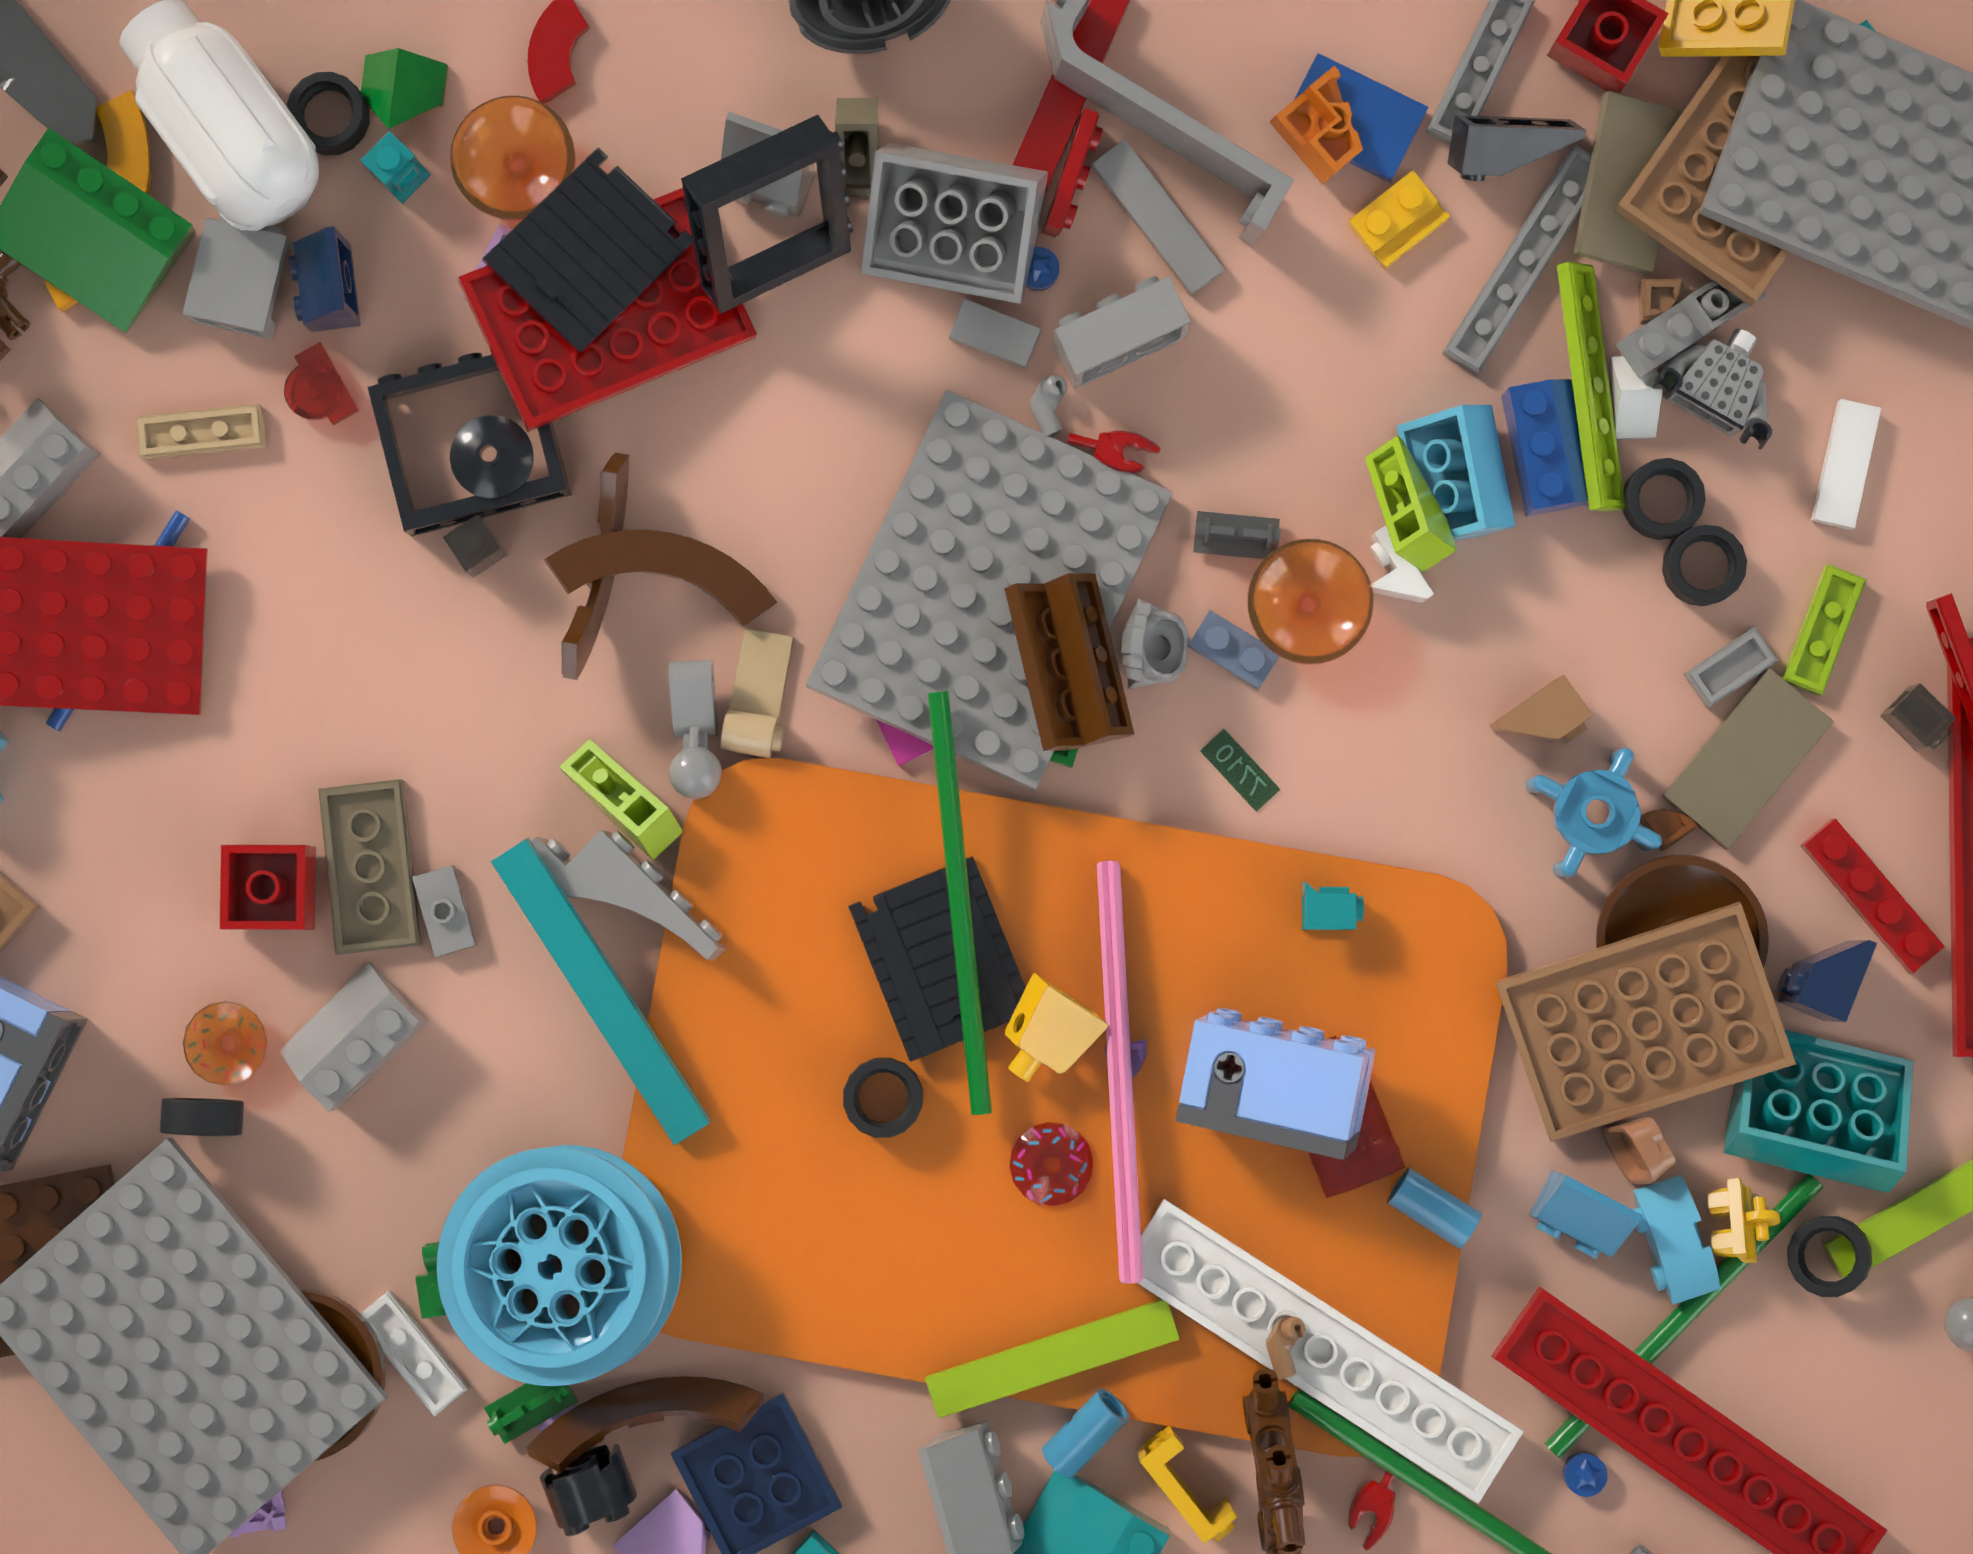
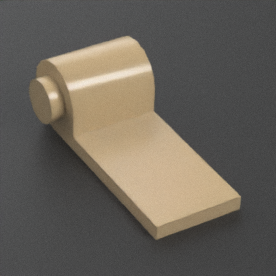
(757, 695)

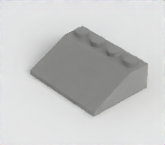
(952, 221)

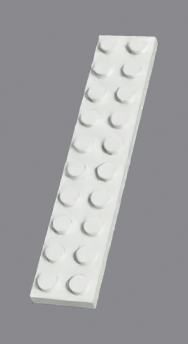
(1333, 1360)

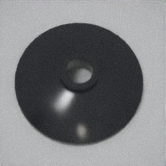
(506, 471)

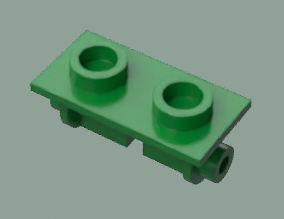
(526, 1409)

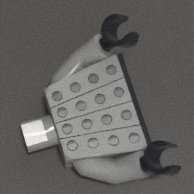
(1720, 386)

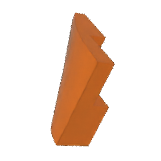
(1320, 127)

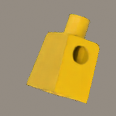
(1050, 1029)

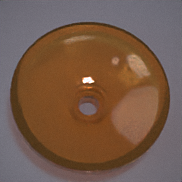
(498, 135)
(1314, 571)

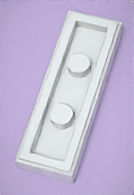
(1846, 464)
(414, 1354)

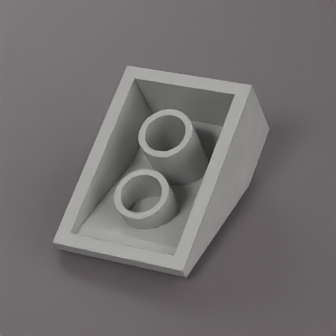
(782, 196)

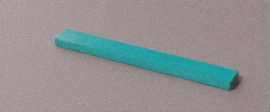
(601, 991)

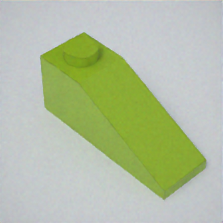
(1409, 507)
(622, 799)

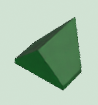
(402, 85)

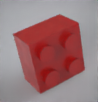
(1607, 40)
(267, 887)

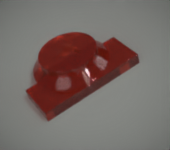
(316, 388)

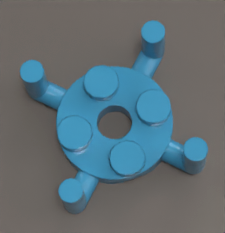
(1571, 816)

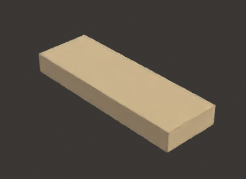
(200, 432)

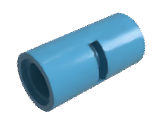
(1434, 1208)
(1086, 1433)

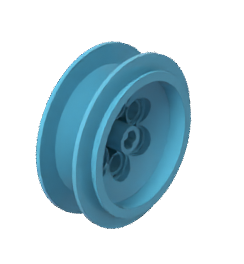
(628, 1234)

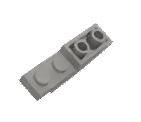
(1680, 327)

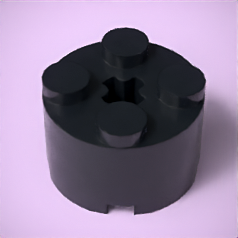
(590, 1489)

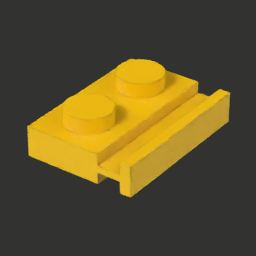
(1398, 219)

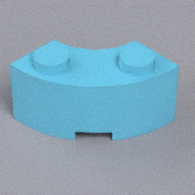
(1677, 1248)

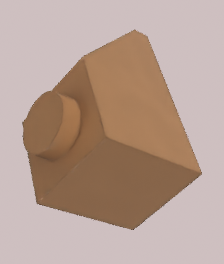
(1547, 714)

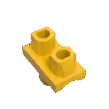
(1737, 1203)

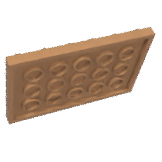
(1676, 179)
(1645, 1022)

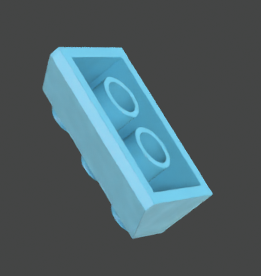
(1463, 468)

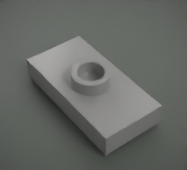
(444, 911)

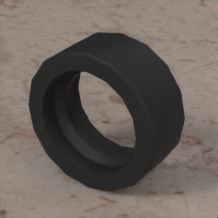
(324, 81)
(1689, 480)
(1735, 556)
(851, 1099)
(201, 1117)
(1817, 1286)

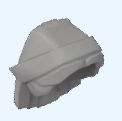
(1153, 646)

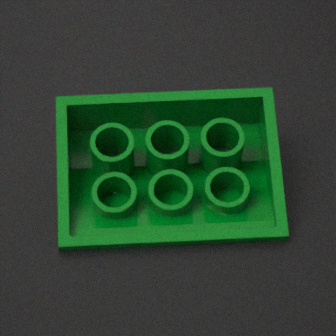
(90, 231)

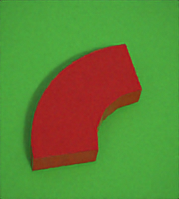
(552, 47)

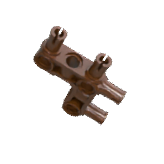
(1276, 1470)

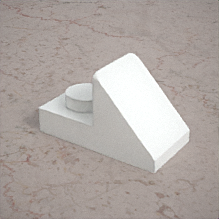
(1404, 579)

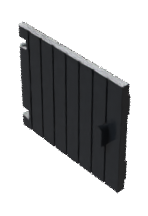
(587, 251)
(916, 966)

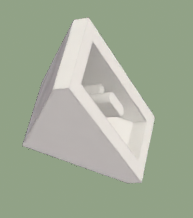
(1633, 401)

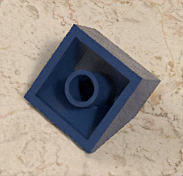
(325, 281)
(1827, 981)

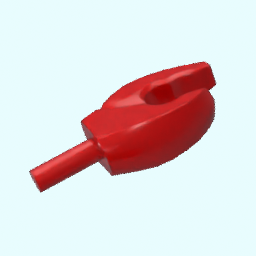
(1111, 445)
(1379, 1500)

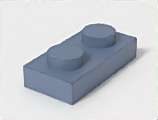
(1233, 650)

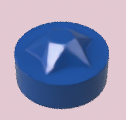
(1043, 270)
(1584, 1474)

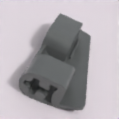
(42, 78)

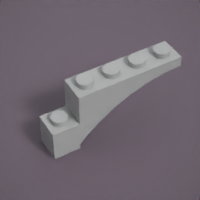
(612, 874)

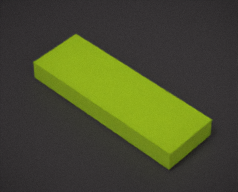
(1823, 629)

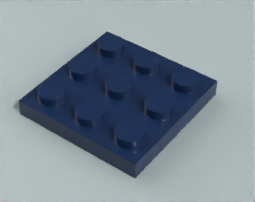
(757, 1480)

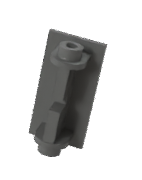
(1235, 535)

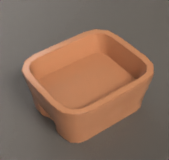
(1639, 1150)

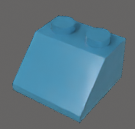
(1584, 1214)

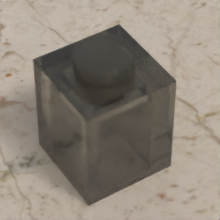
(475, 545)
(1919, 718)

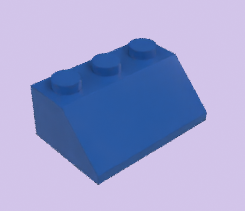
(1546, 445)

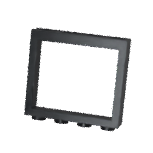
(747, 172)
(461, 510)

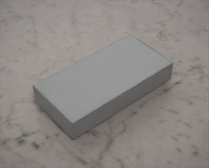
(994, 333)
(1730, 667)

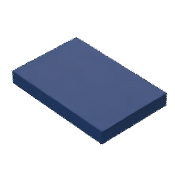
(1379, 115)

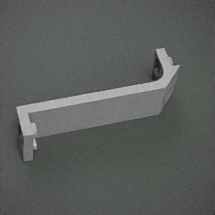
(1161, 120)

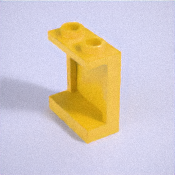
(1206, 1523)

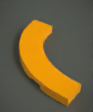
(127, 155)

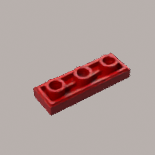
(1073, 174)

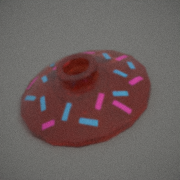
(1047, 1141)

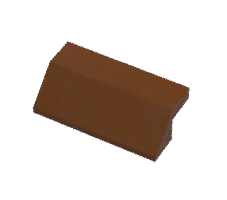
(1069, 662)

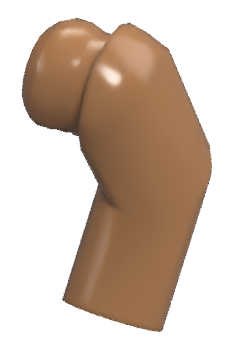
(1280, 1343)

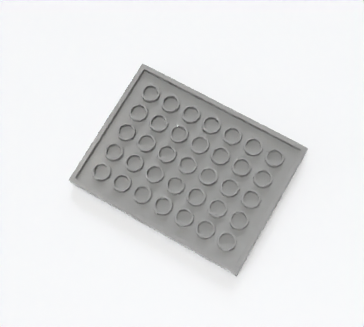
(1857, 162)
(930, 605)
(183, 1351)

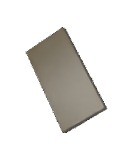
(1623, 144)
(1747, 758)
(369, 866)

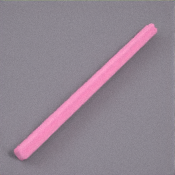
(1119, 1072)

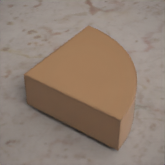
(1658, 296)

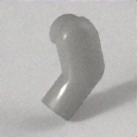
(1045, 402)

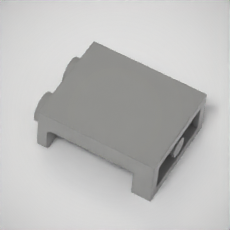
(237, 278)

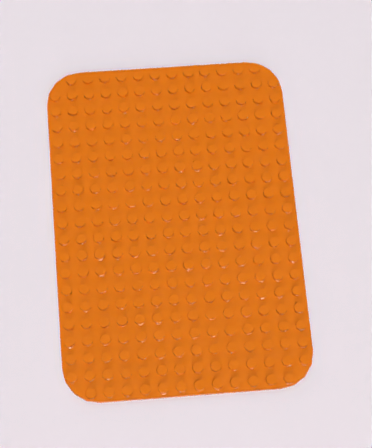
(920, 1241)

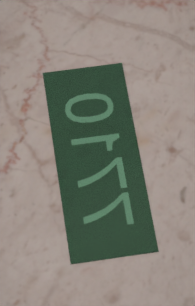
(1240, 770)

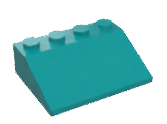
(1828, 1115)
(1084, 1519)

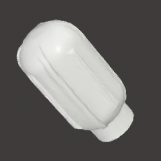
(220, 116)

